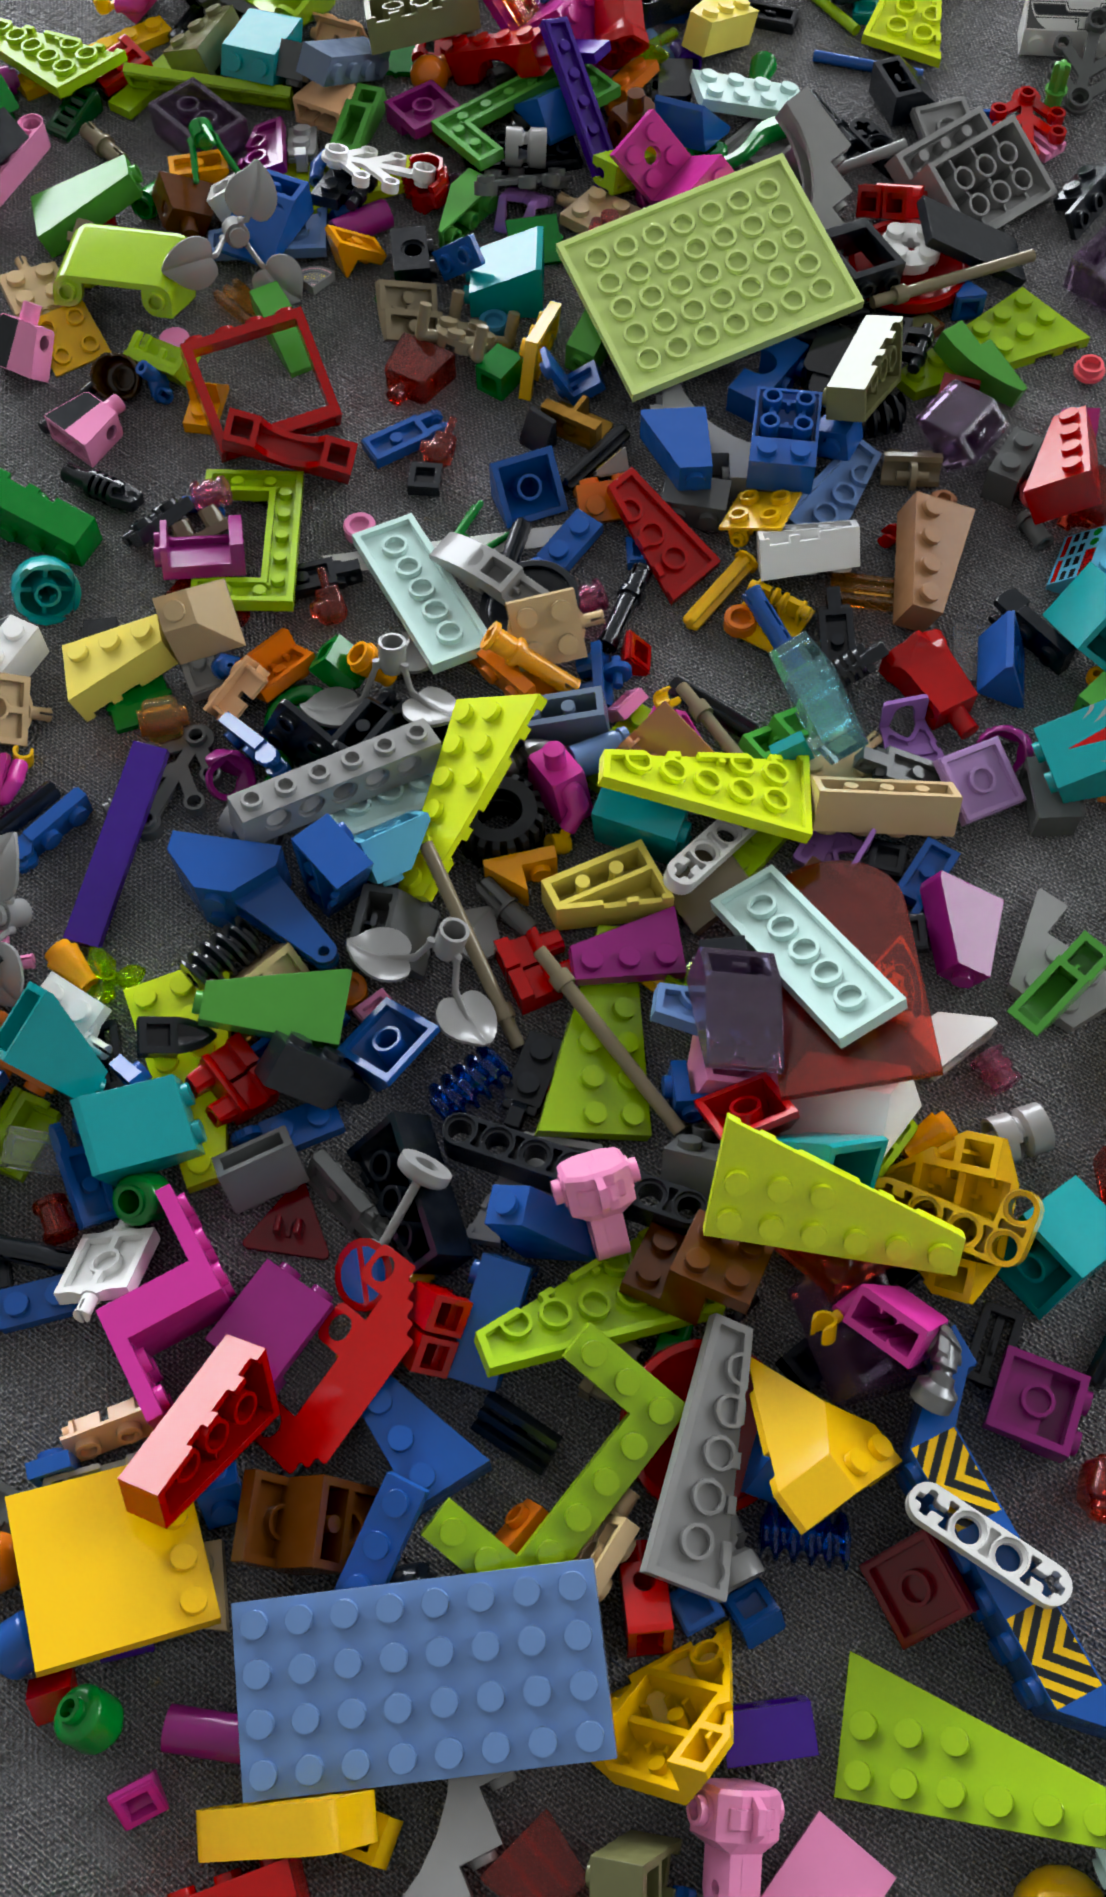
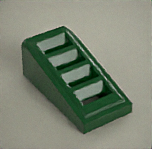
(82, 106)

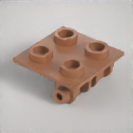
(665, 732)

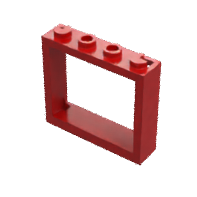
(254, 328)

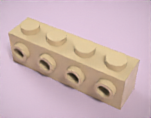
(886, 805)

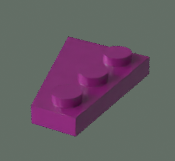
(267, 145)
(631, 953)

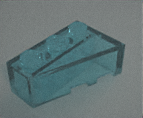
(819, 698)

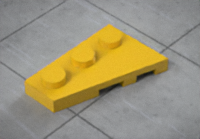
(539, 335)

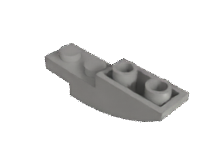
(484, 568)

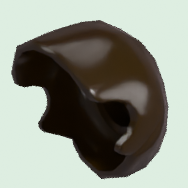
(115, 375)

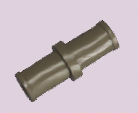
(102, 143)

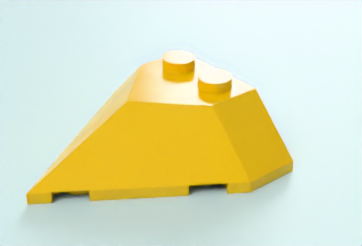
(971, 1173)
(814, 1448)
(674, 1720)

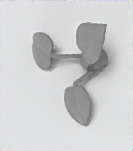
(249, 195)
(395, 656)
(13, 915)
(386, 955)

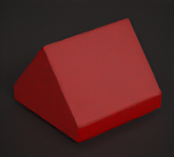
(636, 653)
(46, 1693)

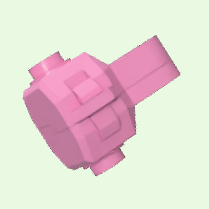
(599, 1189)
(737, 1825)

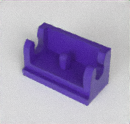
(772, 1731)

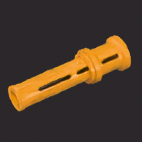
(516, 652)

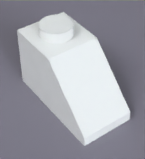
(960, 1036)

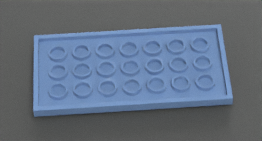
(421, 1681)

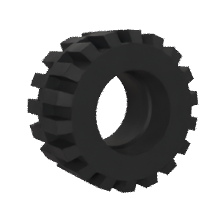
(516, 801)

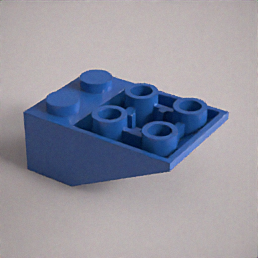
(289, 217)
(784, 440)

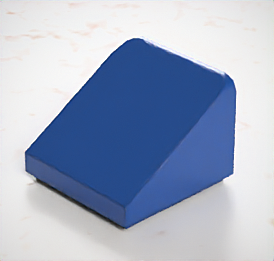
(754, 1613)

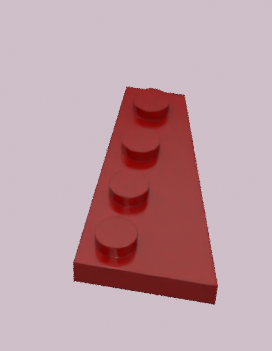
(664, 539)

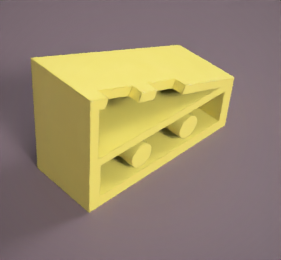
(719, 26)
(113, 662)
(606, 890)

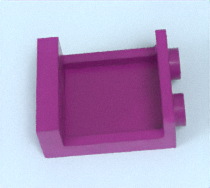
(201, 555)
(275, 1314)

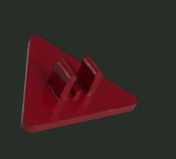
(290, 1228)

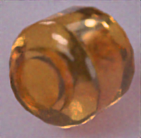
(162, 719)

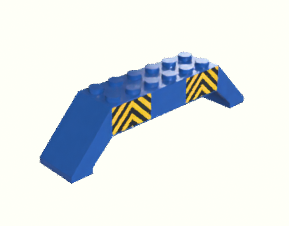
(1033, 1642)

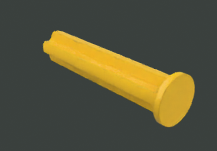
(720, 590)

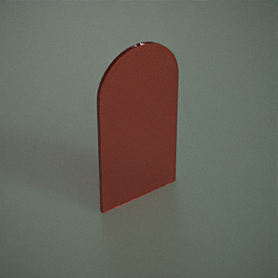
(875, 919)

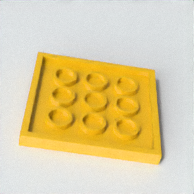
(102, 1576)

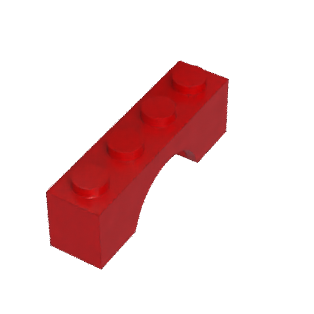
(519, 48)
(315, 455)

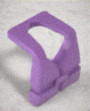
(532, 199)
(921, 740)
(830, 846)

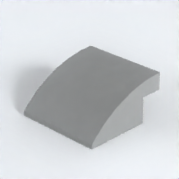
(977, 168)

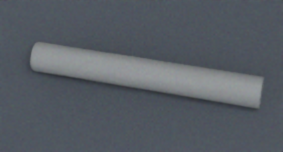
(872, 156)

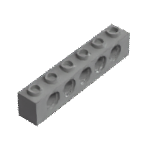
(334, 782)

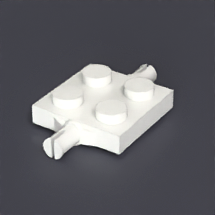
(83, 1010)
(106, 1267)

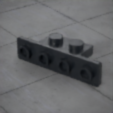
(1083, 198)

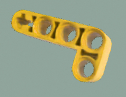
(988, 1231)
(287, 1827)

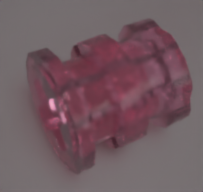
(211, 492)
(593, 597)
(996, 1070)

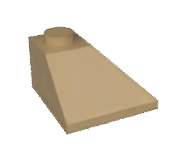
(199, 621)

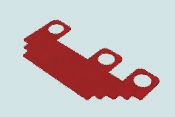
(355, 1378)

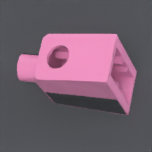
(25, 344)
(87, 426)

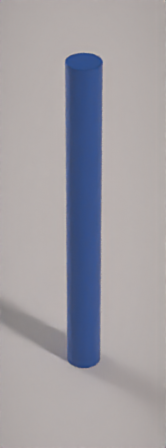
(847, 61)

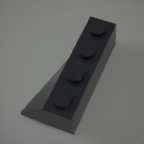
(432, 1228)

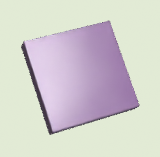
(982, 778)

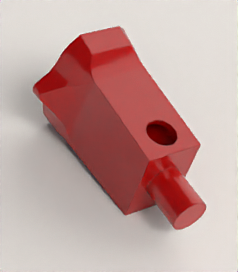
(625, 28)
(928, 667)

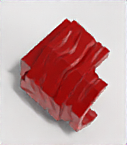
(436, 194)

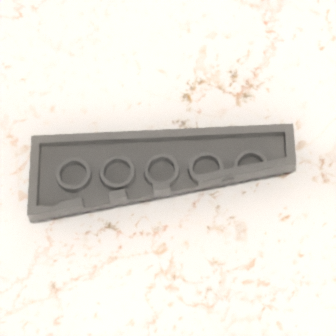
(697, 1499)

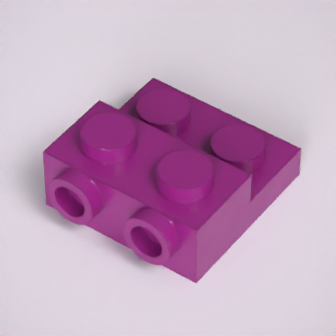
(416, 108)
(1038, 1404)

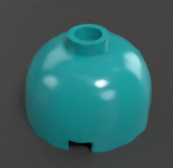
(45, 590)

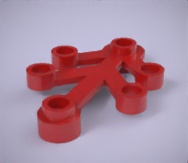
(1025, 101)

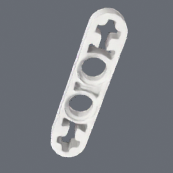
(700, 870)
(984, 1550)

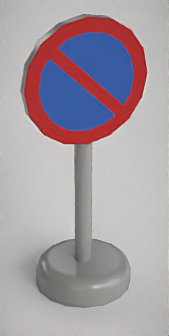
(351, 1288)

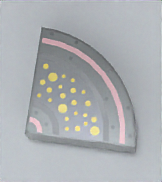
(317, 278)

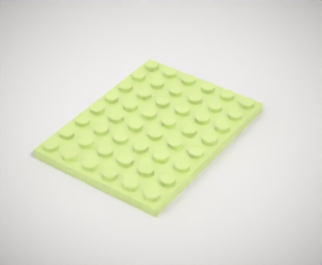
(708, 276)

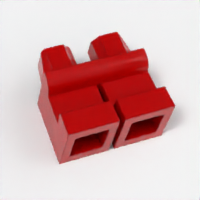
(889, 201)
(524, 973)
(233, 1082)
(436, 1321)

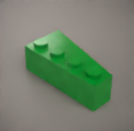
(46, 525)

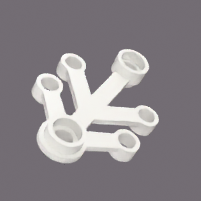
(340, 157)

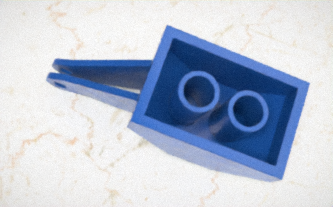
(249, 881)

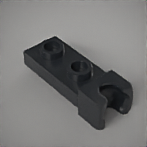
(1036, 633)

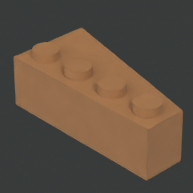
(927, 557)

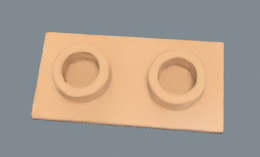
(331, 27)
(245, 677)
(91, 1436)

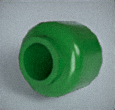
(136, 1200)
(88, 1719)

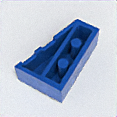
(331, 864)
(498, 1287)
(422, 1444)

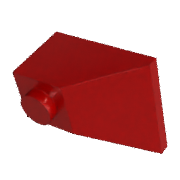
(753, 1101)

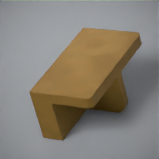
(576, 422)

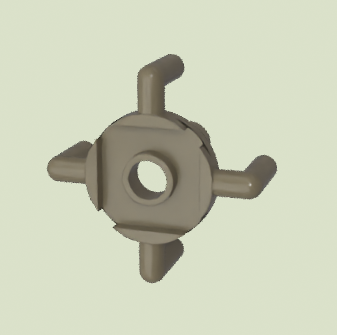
(469, 338)

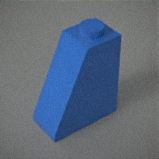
(679, 444)
(536, 1225)

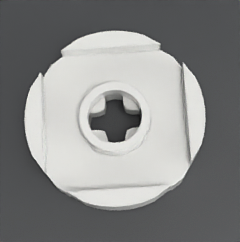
(910, 235)

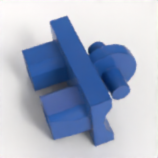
(604, 670)

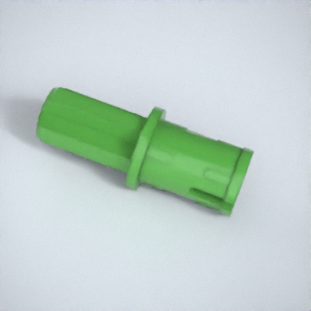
(1057, 88)

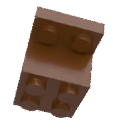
(686, 1271)
(299, 1522)

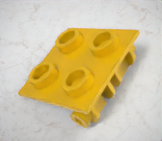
(75, 339)
(758, 512)
(792, 611)

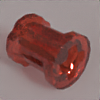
(55, 1219)

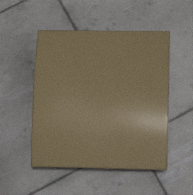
(399, 306)
(696, 905)

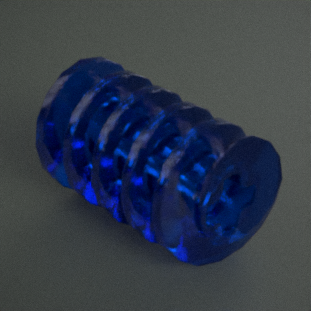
(468, 1082)
(823, 1539)

